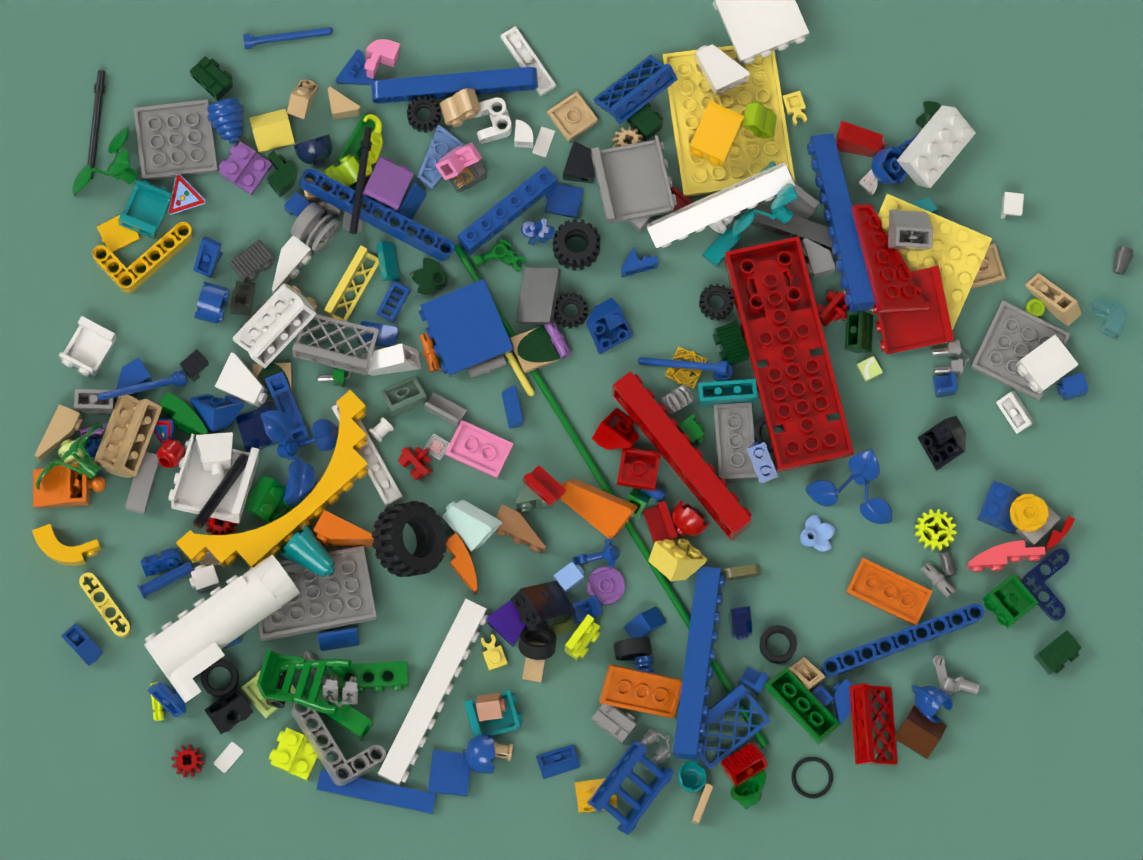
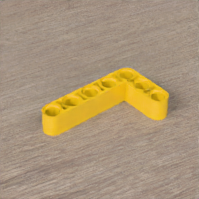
(144, 260)

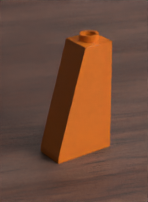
(598, 507)

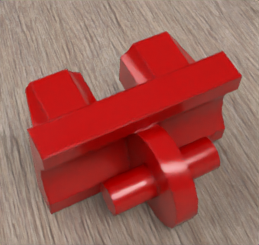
(835, 309)
(410, 456)

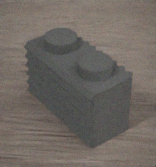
(252, 262)

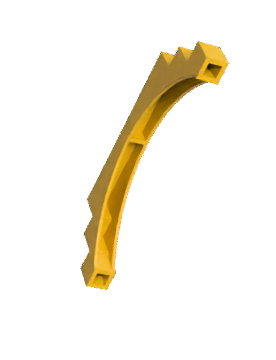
(265, 541)

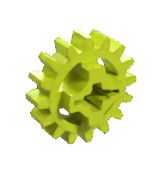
(928, 530)

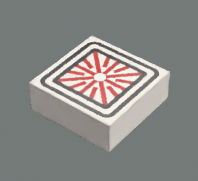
(437, 447)

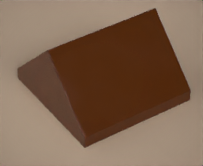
(920, 733)

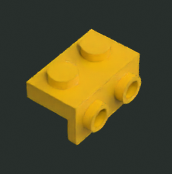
(585, 791)

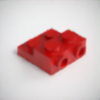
(638, 468)

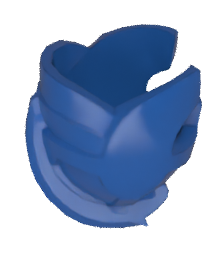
(930, 699)

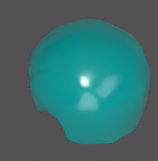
(691, 776)

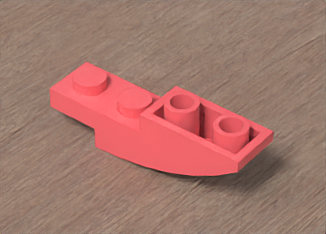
(997, 556)

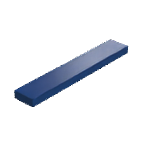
(379, 793)

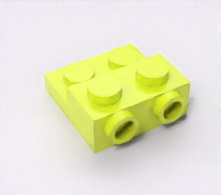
(582, 637)
(294, 754)

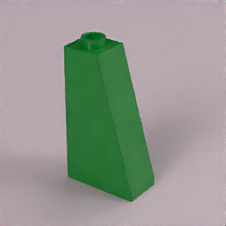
(346, 717)

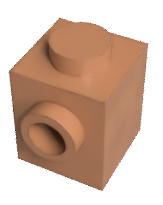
(490, 706)

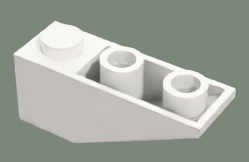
(291, 259)

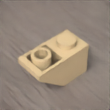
(302, 98)

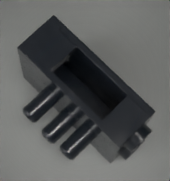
(543, 605)

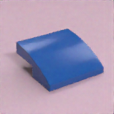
(449, 773)

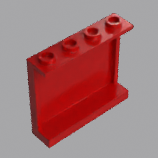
(917, 328)

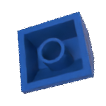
(997, 507)

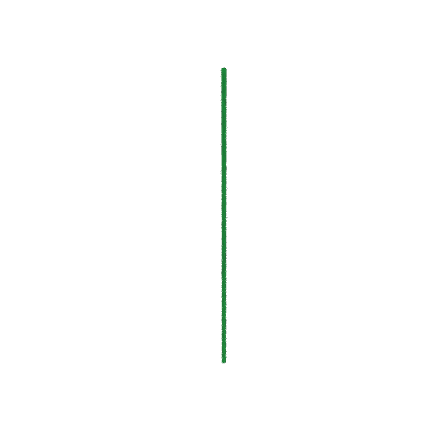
(605, 487)

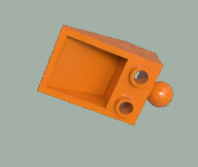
(62, 488)

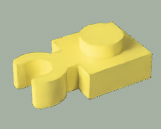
(794, 105)
(494, 655)

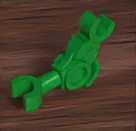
(500, 253)

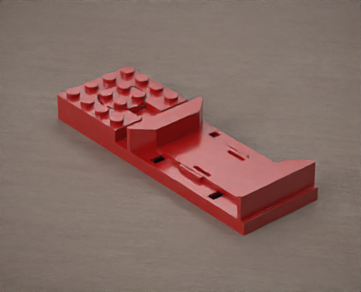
(782, 327)

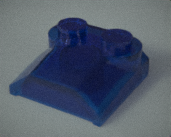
(253, 430)

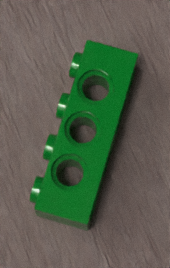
(398, 669)

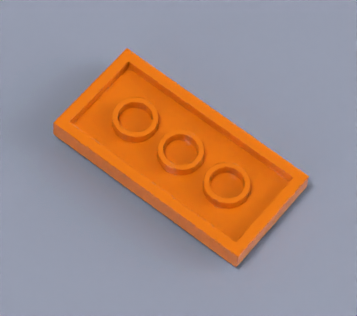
(889, 592)
(641, 691)

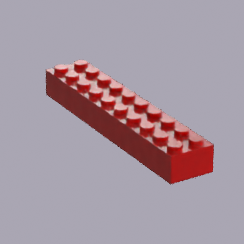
(681, 456)

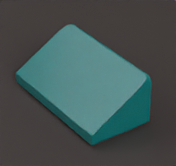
(724, 243)
(388, 261)

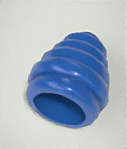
(227, 118)

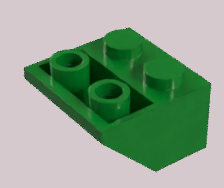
(267, 500)

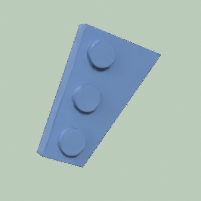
(440, 145)

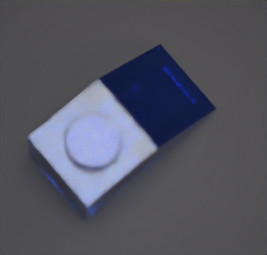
(740, 622)

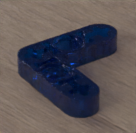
(1039, 578)

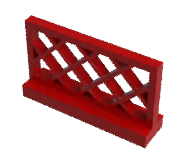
(864, 725)

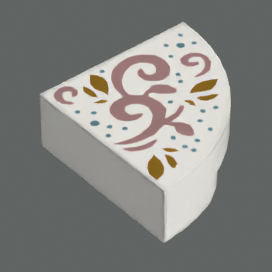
(869, 183)

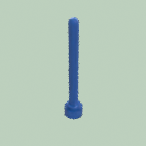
(251, 41)
(720, 367)
(177, 379)

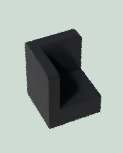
(194, 364)

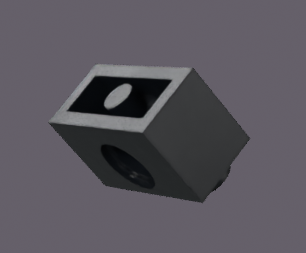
(232, 701)

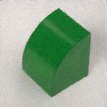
(640, 500)

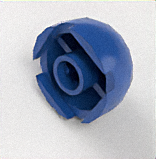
(886, 167)
(480, 754)

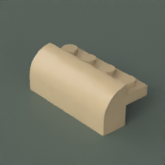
(127, 436)

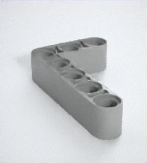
(332, 749)

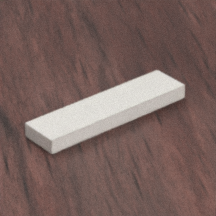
(526, 58)

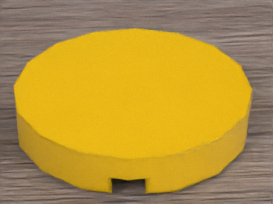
(1029, 513)

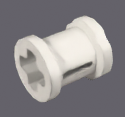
(381, 429)

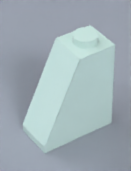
(470, 523)

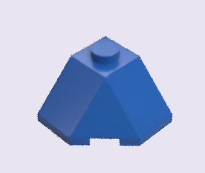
(215, 411)

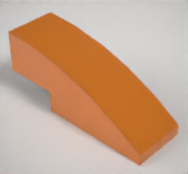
(462, 562)

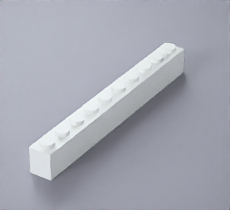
(432, 692)

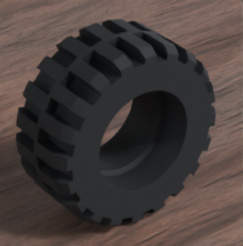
(428, 533)

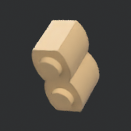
(460, 107)

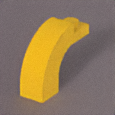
(62, 554)

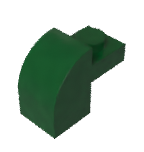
(285, 176)

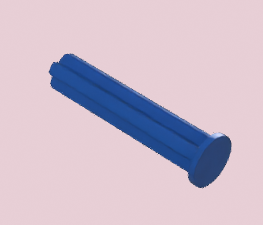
(166, 579)

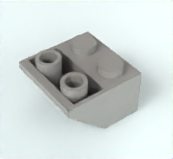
(909, 230)

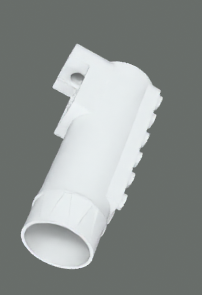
(199, 635)

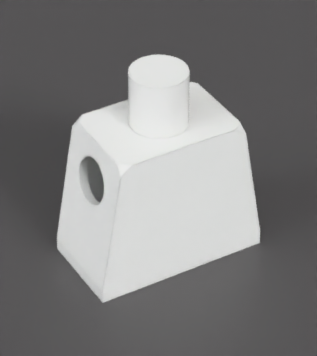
(215, 452)

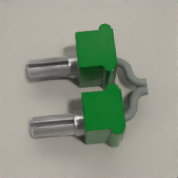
(338, 376)

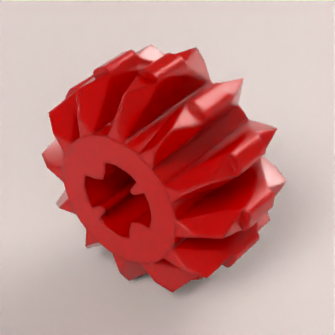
(216, 529)
(180, 763)

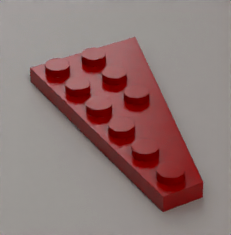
(886, 268)

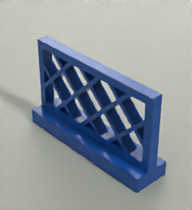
(636, 97)
(718, 710)

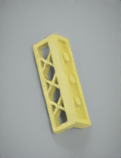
(347, 280)

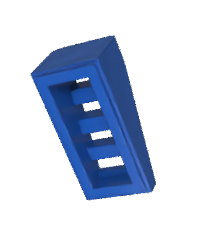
(406, 290)

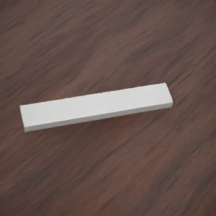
(377, 469)

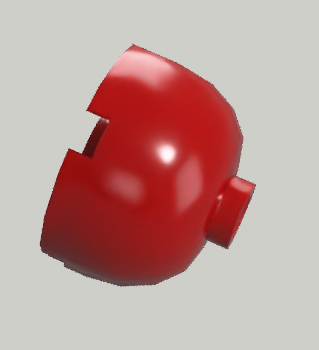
(688, 520)

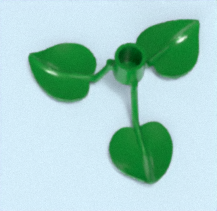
(119, 165)
(86, 465)

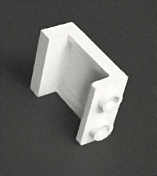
(88, 347)
(1046, 364)

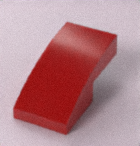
(1055, 537)

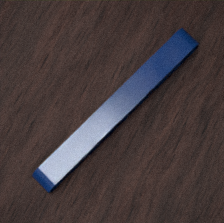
(448, 84)
(387, 215)
(909, 633)

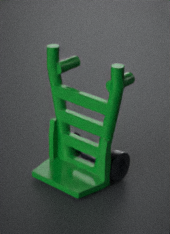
(277, 687)

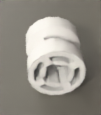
(721, 227)

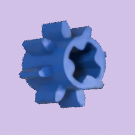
(92, 446)

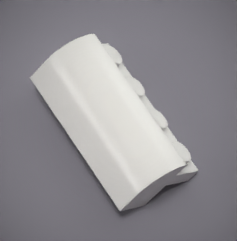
(275, 325)

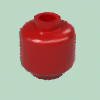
(170, 453)

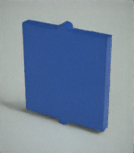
(564, 200)

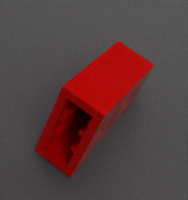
(858, 140)

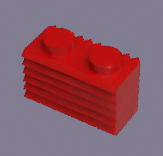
(744, 764)

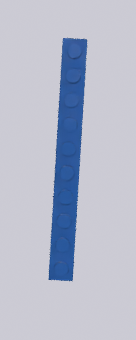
(841, 223)
(698, 663)

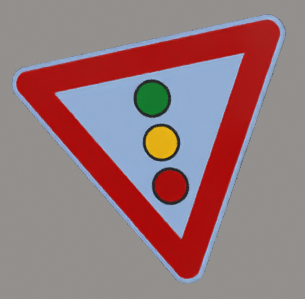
(184, 196)

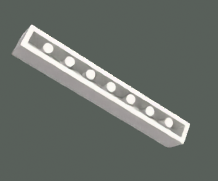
(719, 205)

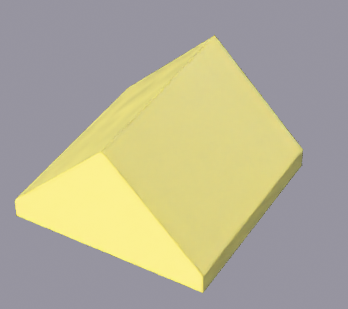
(272, 130)

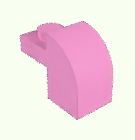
(382, 52)
(457, 160)

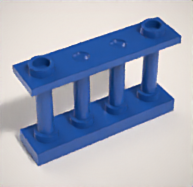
(613, 783)

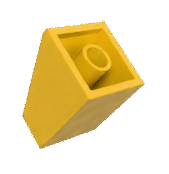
(716, 134)

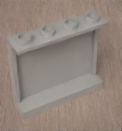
(633, 181)

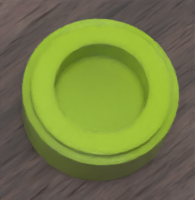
(1035, 307)

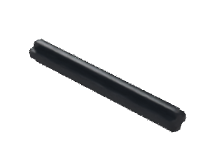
(220, 491)

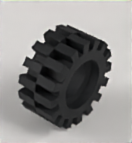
(423, 124)
(716, 291)
(578, 302)

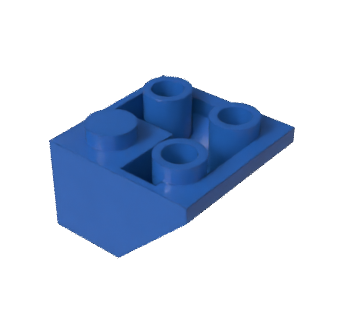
(608, 326)

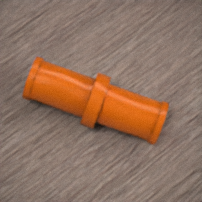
(429, 353)

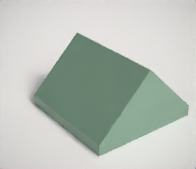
(404, 396)

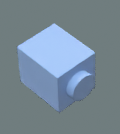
(569, 577)

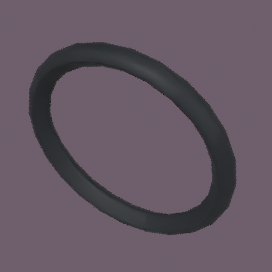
(829, 773)

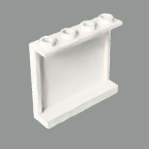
(761, 26)
(196, 485)

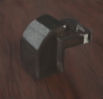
(242, 298)

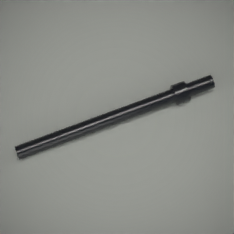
(99, 90)
(365, 147)

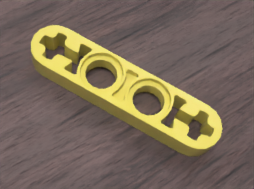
(105, 604)

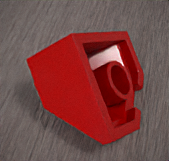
(616, 431)

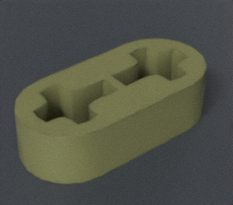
(741, 572)

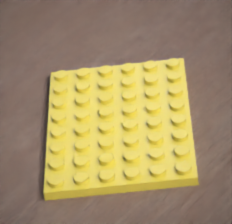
(749, 154)

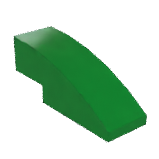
(182, 415)

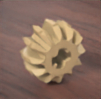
(632, 136)

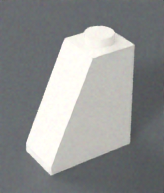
(719, 69)
(393, 360)
(240, 382)

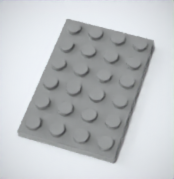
(324, 601)

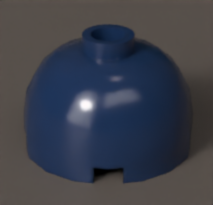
(314, 150)

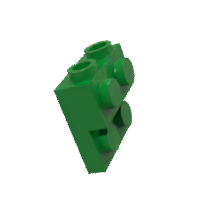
(1009, 601)

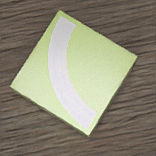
(869, 368)

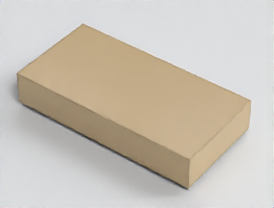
(702, 803)

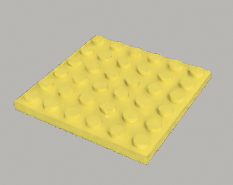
(954, 249)

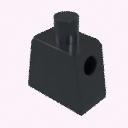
(579, 165)

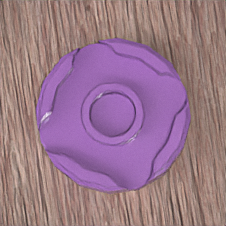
(606, 585)

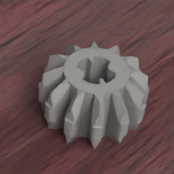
(677, 399)

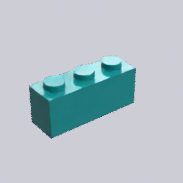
(726, 392)

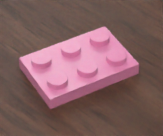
(479, 449)

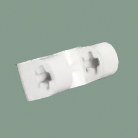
(494, 133)

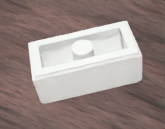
(1015, 412)

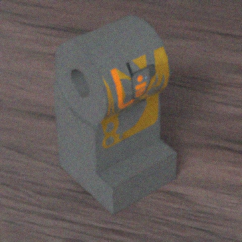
(468, 177)

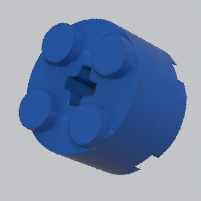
(211, 303)

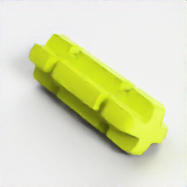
(158, 714)

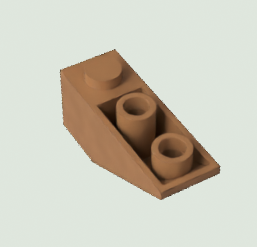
(518, 529)

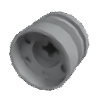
(313, 226)

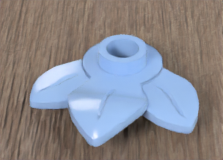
(820, 533)

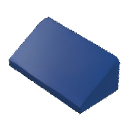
(412, 201)
(387, 334)
(512, 407)
(338, 639)
(558, 761)

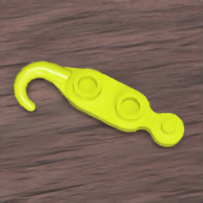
(377, 142)

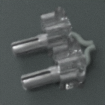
(663, 752)

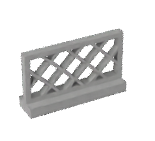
(328, 356)

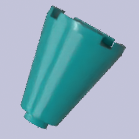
(309, 553)

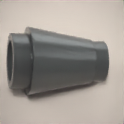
(1122, 259)

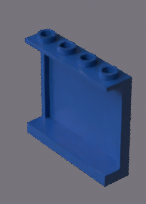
(465, 327)

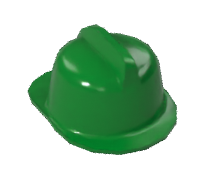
(749, 791)

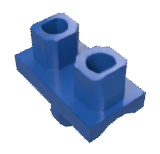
(537, 231)

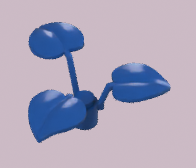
(277, 427)
(865, 468)

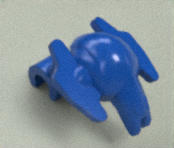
(609, 553)

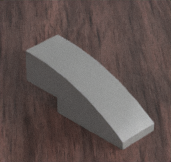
(143, 484)

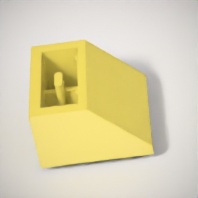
(676, 558)

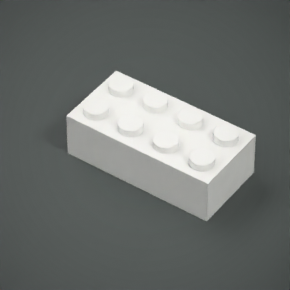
(936, 146)

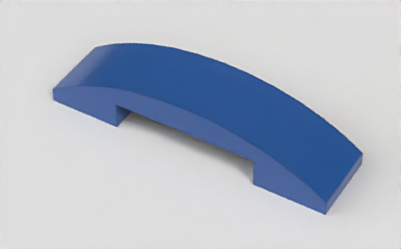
(285, 402)

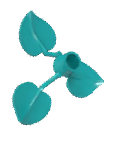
(778, 208)

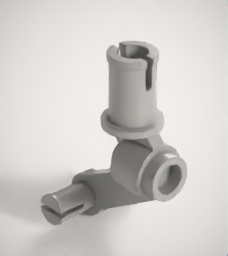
(949, 684)

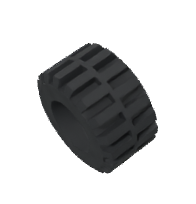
(570, 258)

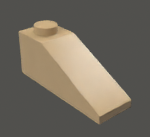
(1055, 300)
(62, 427)

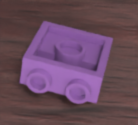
(244, 168)

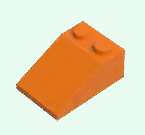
(340, 533)

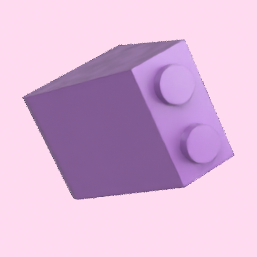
(388, 183)

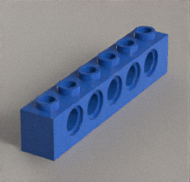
(507, 210)

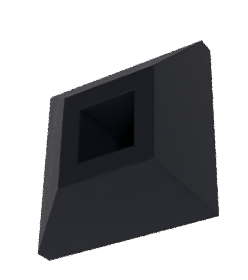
(944, 441)

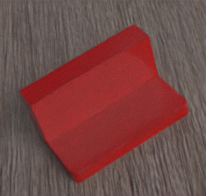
(544, 485)
(660, 523)

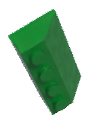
(802, 705)

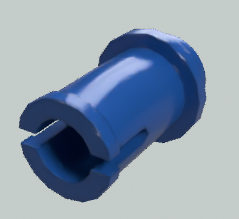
(658, 494)

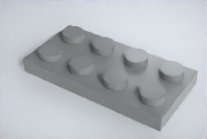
(733, 436)

